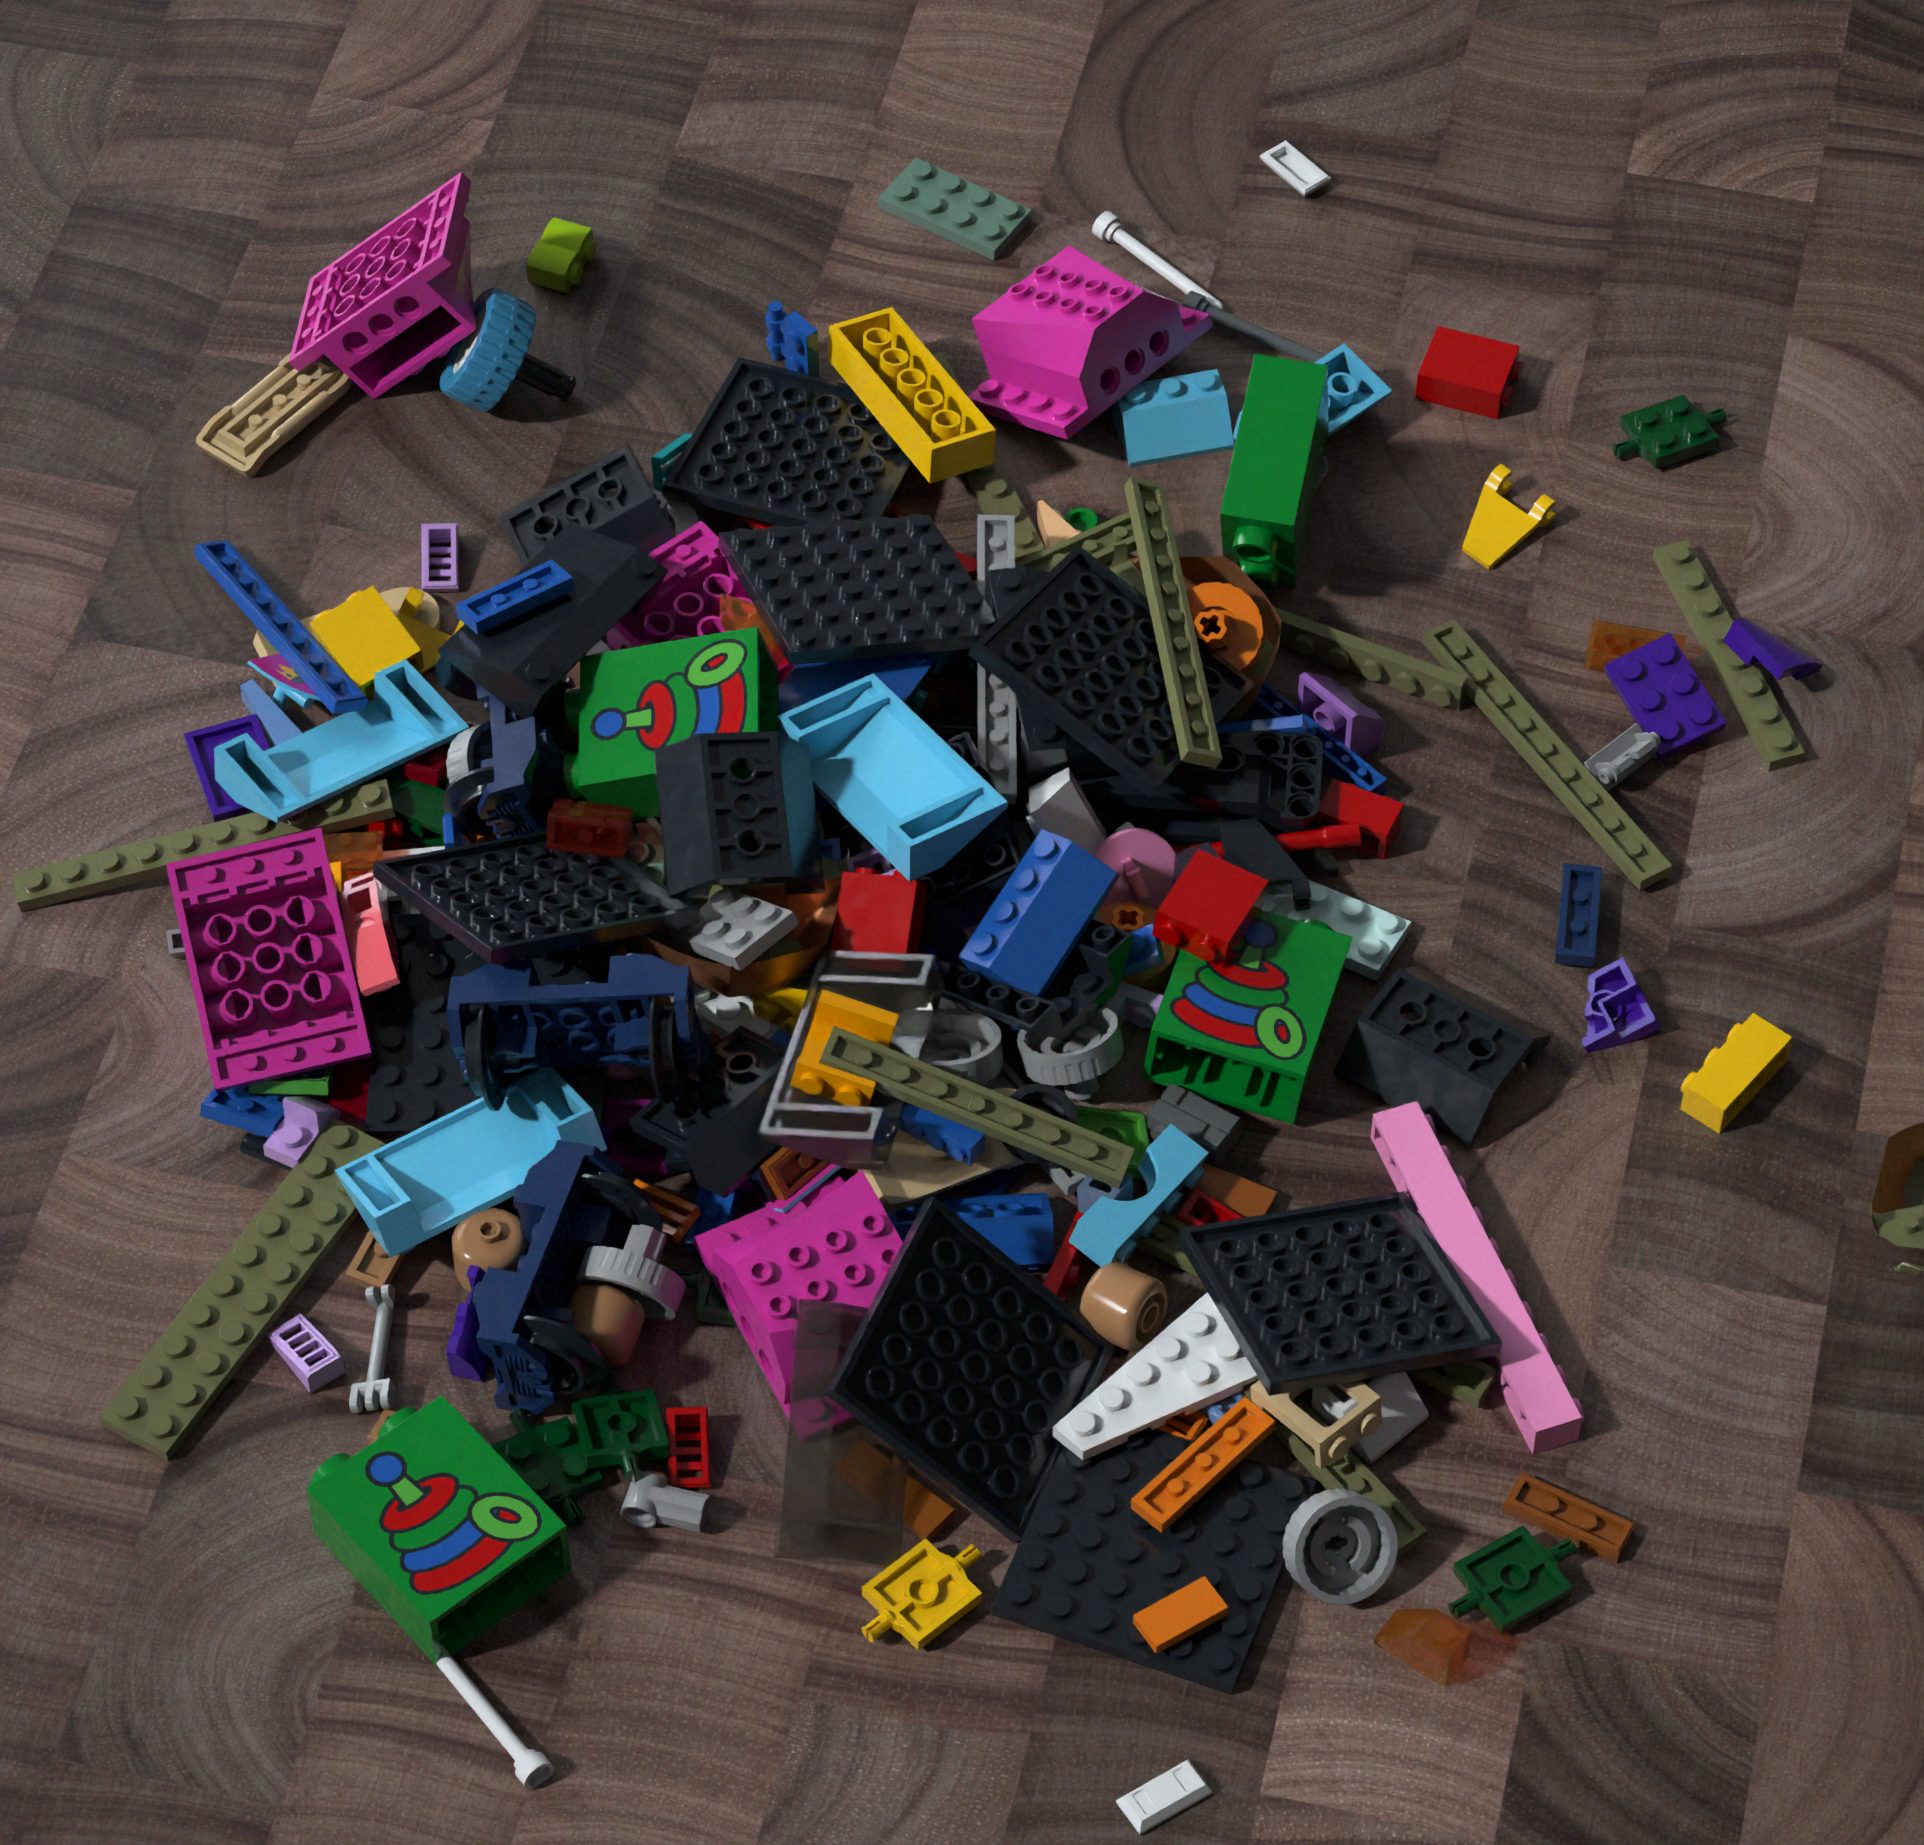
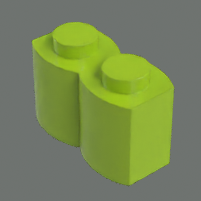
(560, 255)

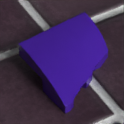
(1756, 644)
(1616, 1008)
(463, 1349)

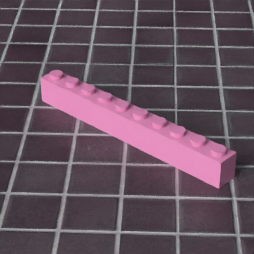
(1525, 1372)

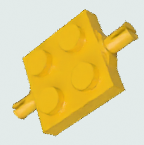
(922, 1594)

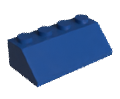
(1039, 914)
(1013, 1223)

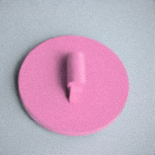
(1143, 864)

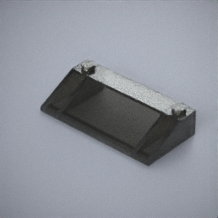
(824, 1127)
(839, 1477)

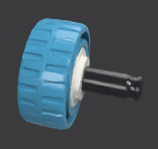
(489, 358)

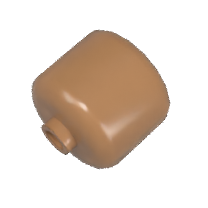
(488, 1240)
(1124, 1305)
(608, 1320)

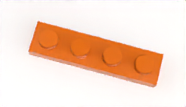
(1202, 1464)

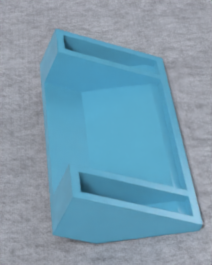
(341, 753)
(892, 775)
(465, 1160)

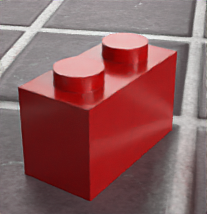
(1377, 816)

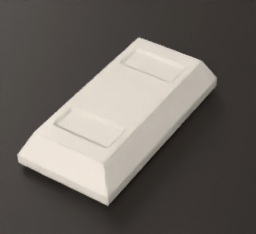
(1295, 168)
(1164, 1796)

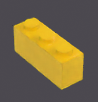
(1735, 1072)

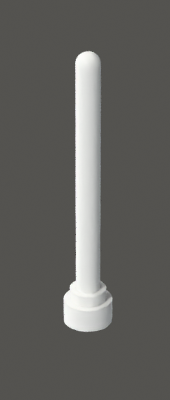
(1109, 228)
(530, 1766)

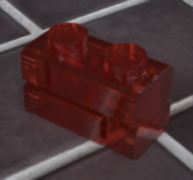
(589, 828)

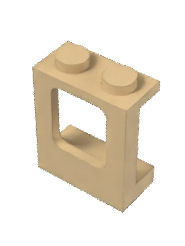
(1332, 1441)

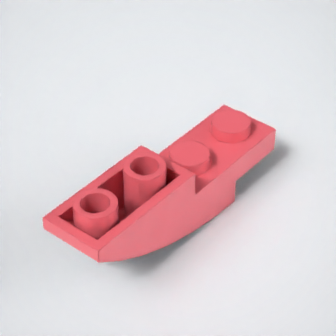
(370, 934)

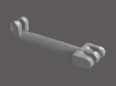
(375, 1386)

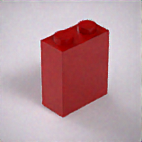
(1468, 372)
(1210, 908)
(879, 913)

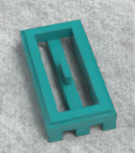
(665, 457)

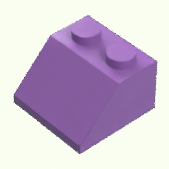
(1339, 713)

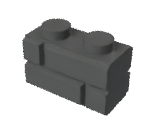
(1198, 1119)

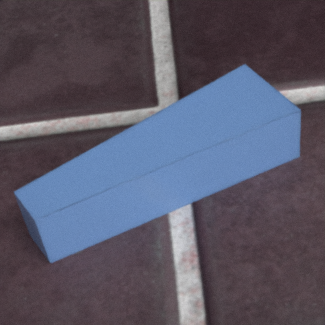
(273, 720)

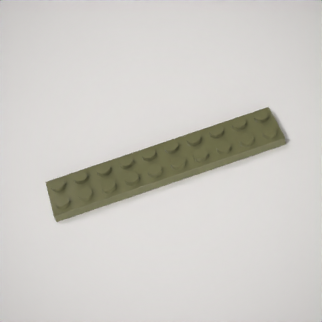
(240, 1298)

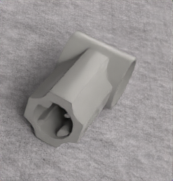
(654, 1501)

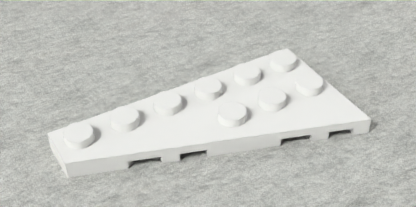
(1175, 1373)

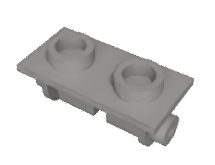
(1623, 756)

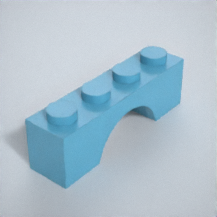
(1112, 1226)

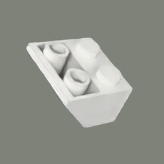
(1064, 810)
(1400, 1411)

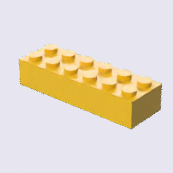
(911, 395)

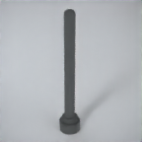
(1198, 302)

